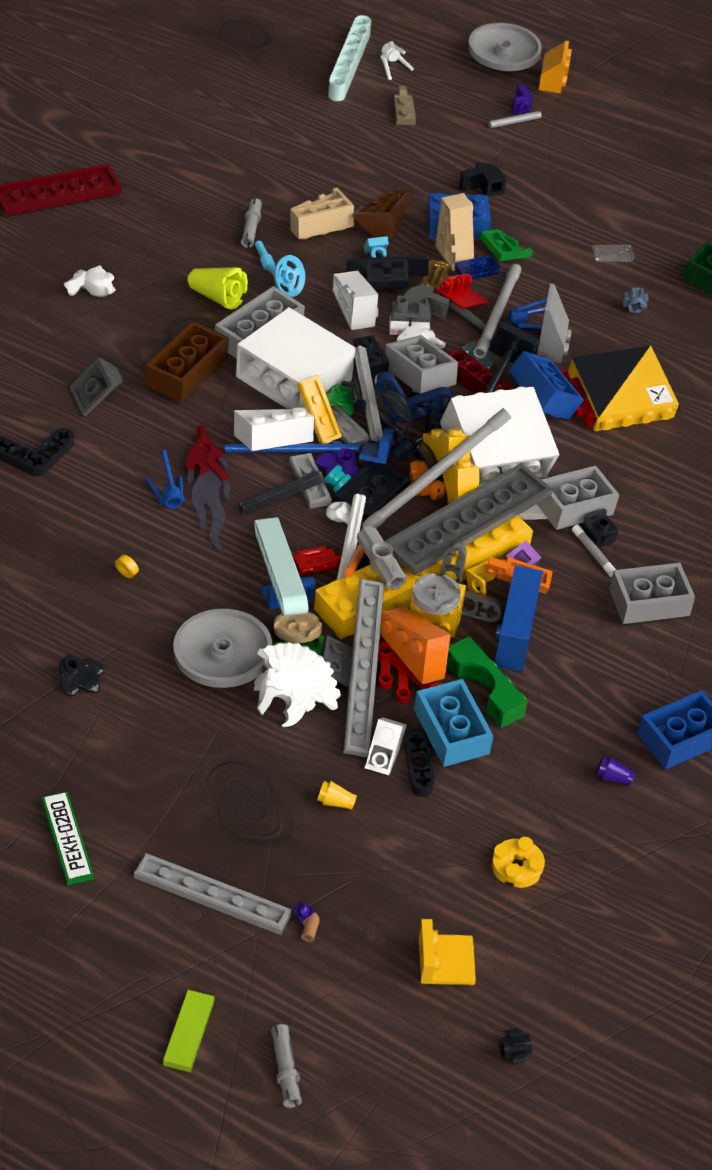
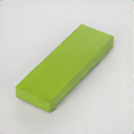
(188, 1031)

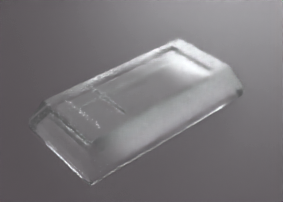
(613, 253)

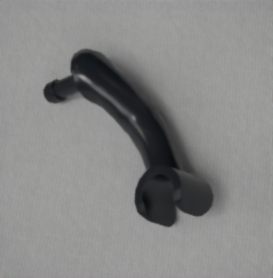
(358, 404)

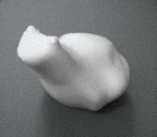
(339, 512)

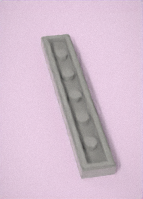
(213, 893)

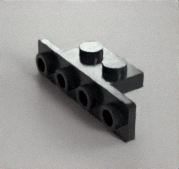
(390, 271)

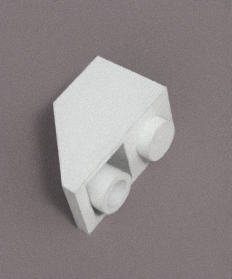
(385, 745)

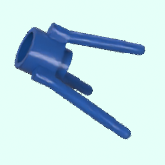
(521, 315)
(171, 496)

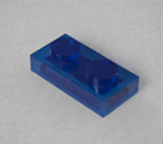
(478, 267)

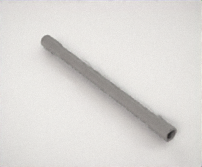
(484, 342)
(489, 427)

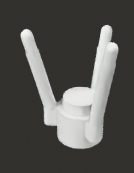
(391, 53)

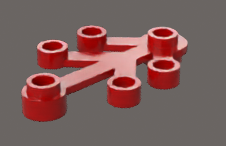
(387, 656)

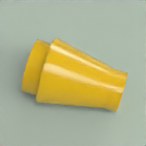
(336, 796)

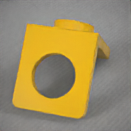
(477, 577)

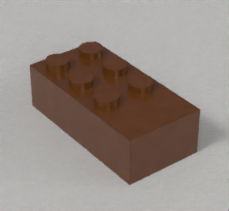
(186, 361)

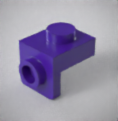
(522, 100)

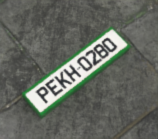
(67, 838)

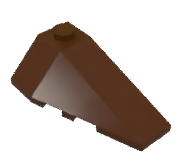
(384, 215)

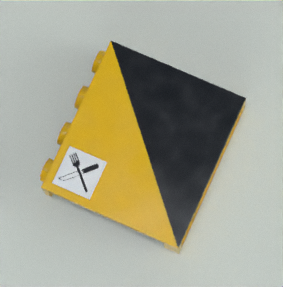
(625, 387)

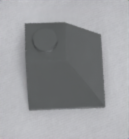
(95, 385)

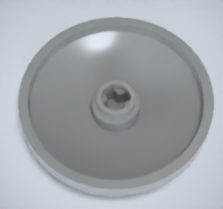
(504, 46)
(221, 647)

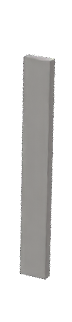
(363, 668)

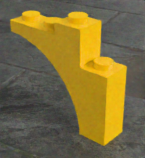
(462, 475)

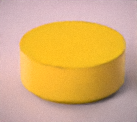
(126, 566)

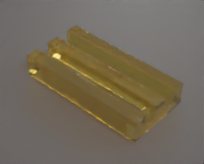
(444, 274)

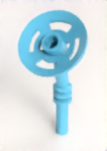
(285, 274)

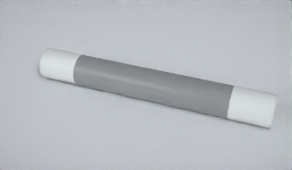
(593, 549)

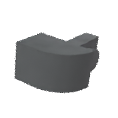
(438, 304)

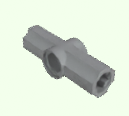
(381, 557)

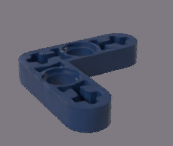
(427, 397)

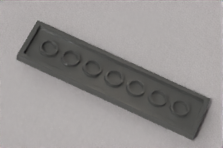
(468, 518)

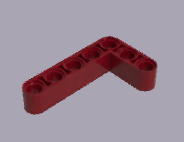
(474, 374)

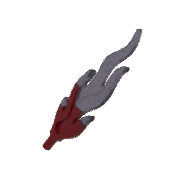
(206, 489)

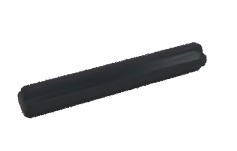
(281, 492)

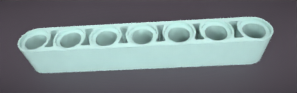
(349, 58)
(281, 567)

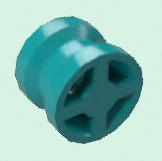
(337, 478)

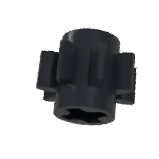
(515, 1046)

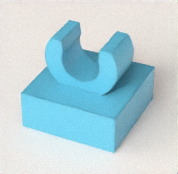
(376, 245)

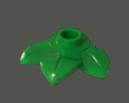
(341, 397)

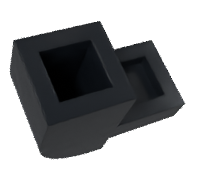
(483, 176)

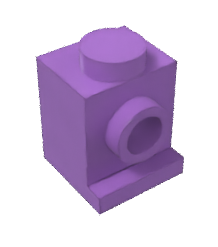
(525, 554)

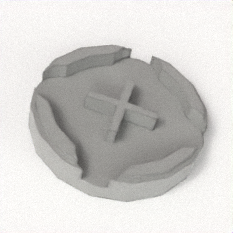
(436, 594)

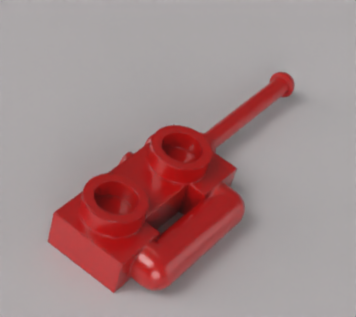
(316, 560)

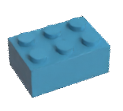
(453, 722)

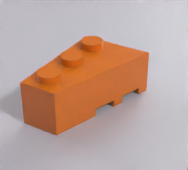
(417, 643)

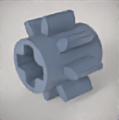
(635, 300)

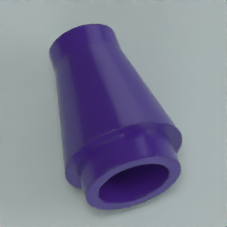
(613, 771)

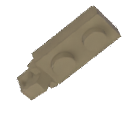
(404, 107)

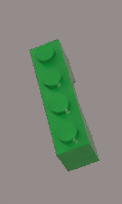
(469, 661)

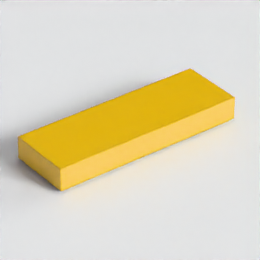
(318, 406)

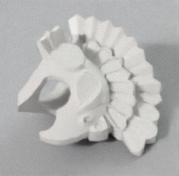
(297, 678)

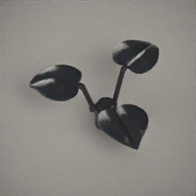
(406, 446)

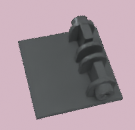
(340, 659)

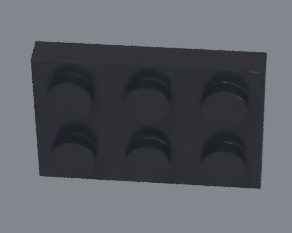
(377, 483)

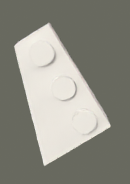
(356, 299)
(273, 427)

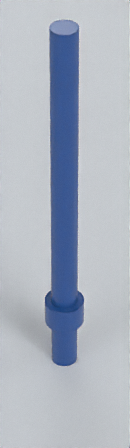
(295, 448)

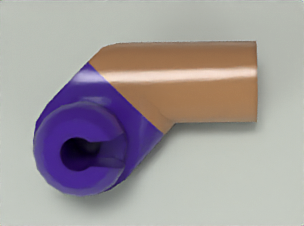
(309, 920)

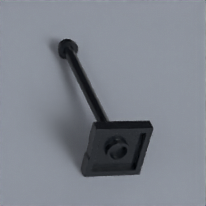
(509, 344)

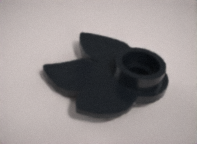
(82, 676)

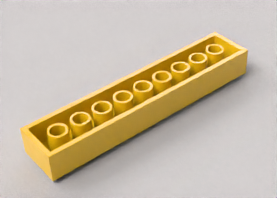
(338, 600)

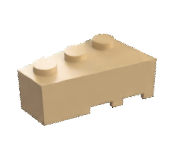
(322, 216)
(455, 229)

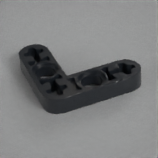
(37, 462)
(424, 754)

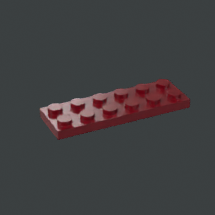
(58, 189)

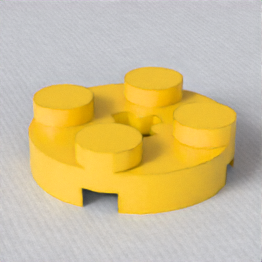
(518, 849)

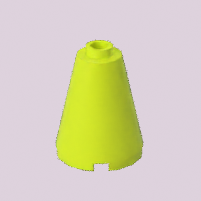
(220, 285)

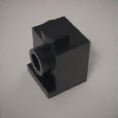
(600, 528)

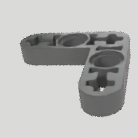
(458, 569)

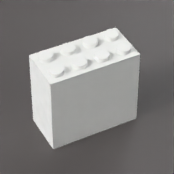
(290, 352)
(520, 440)

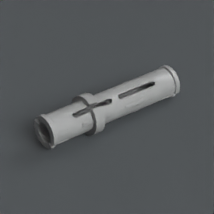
(252, 218)
(288, 1075)

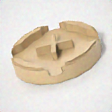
(297, 628)

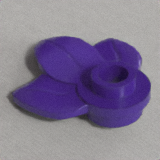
(345, 458)

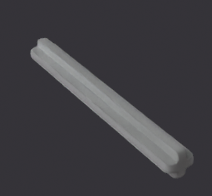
(368, 393)

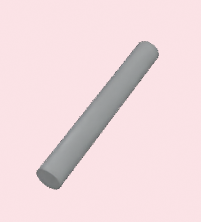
(514, 119)

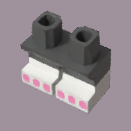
(404, 311)

